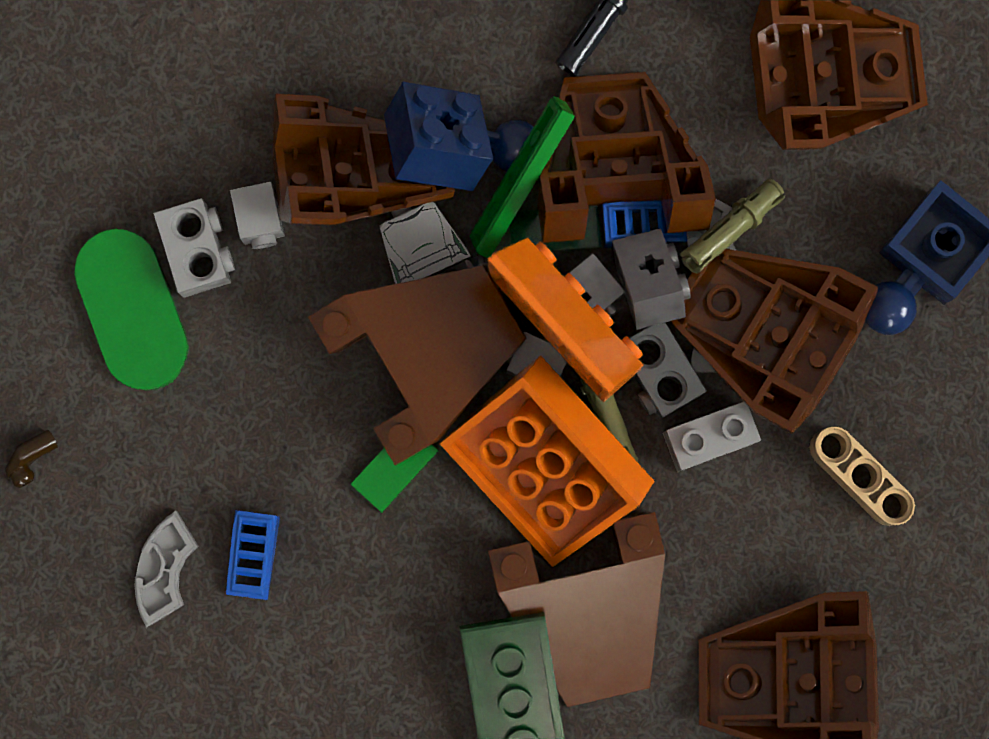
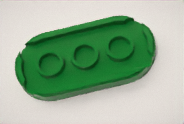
(131, 309)

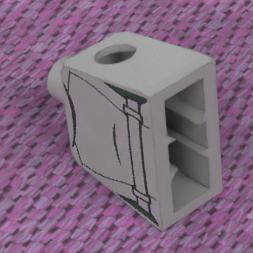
(421, 243)

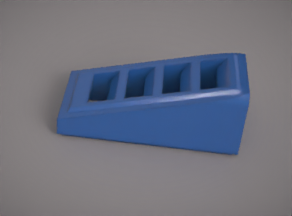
(609, 221)
(241, 519)

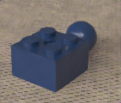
(444, 138)
(923, 263)

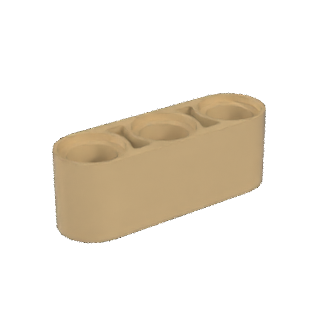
(881, 481)

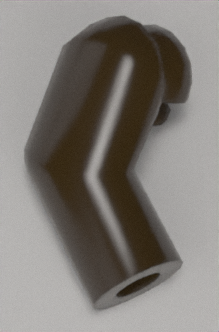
(25, 454)

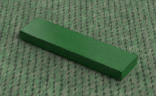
(521, 176)

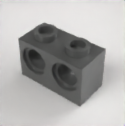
(670, 365)

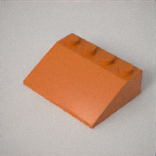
(564, 317)
(548, 462)

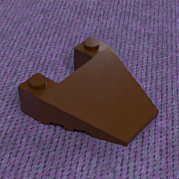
(621, 152)
(436, 339)
(597, 619)

